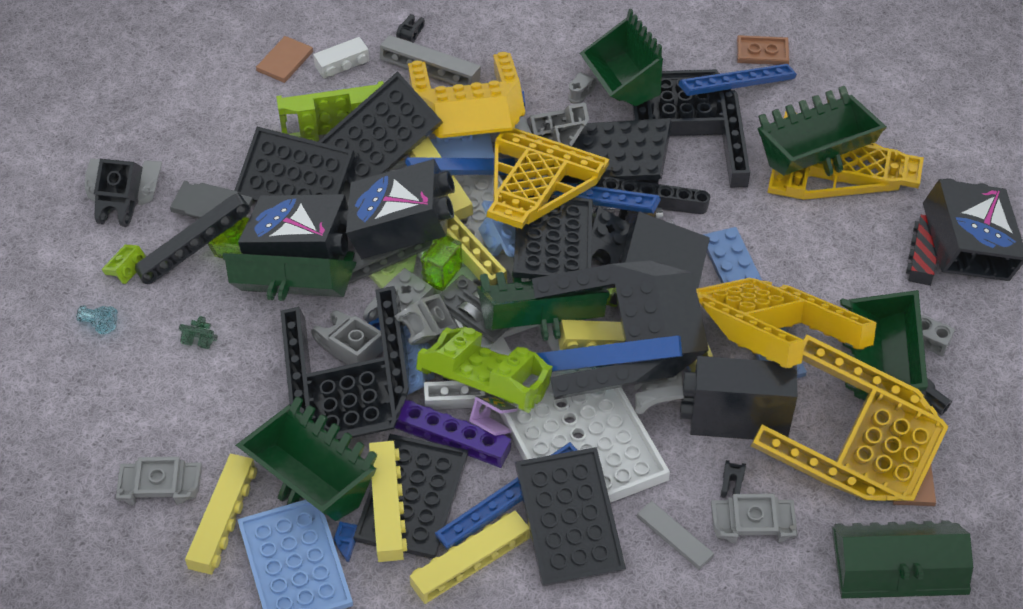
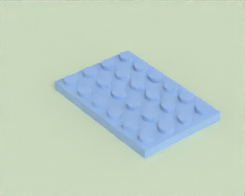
(294, 559)

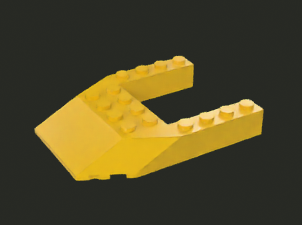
(476, 106)
(754, 311)
(887, 444)

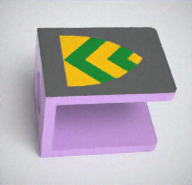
(483, 420)

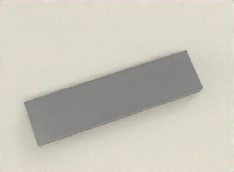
(675, 535)

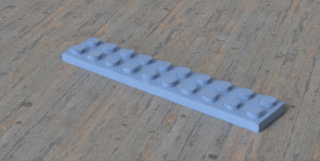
(734, 263)

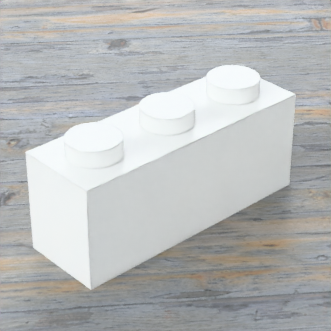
(341, 57)
(450, 395)

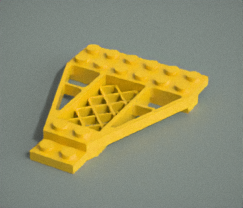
(534, 153)
(897, 171)

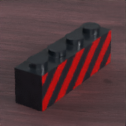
(923, 255)

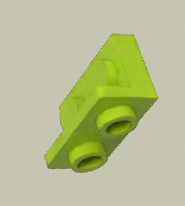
(124, 263)

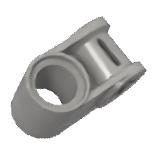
(581, 87)

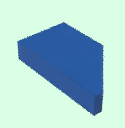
(344, 539)

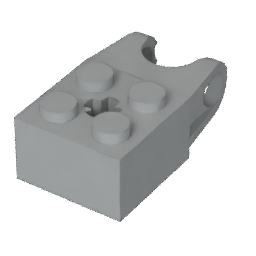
(409, 289)
(426, 319)
(349, 338)

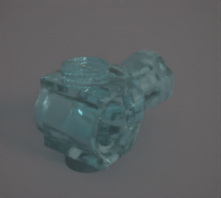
(102, 318)

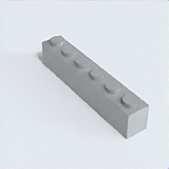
(437, 63)

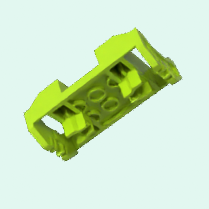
(323, 110)
(462, 359)

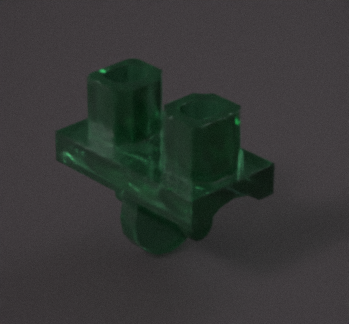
(205, 336)

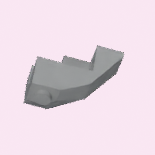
(560, 125)

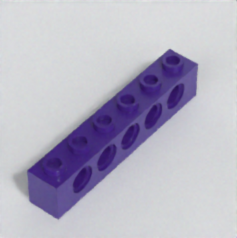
(439, 433)

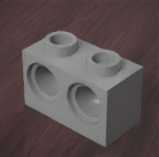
(936, 335)

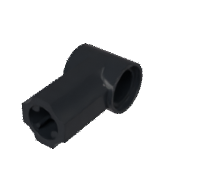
(936, 399)

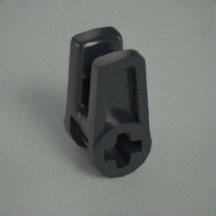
(410, 28)
(735, 473)

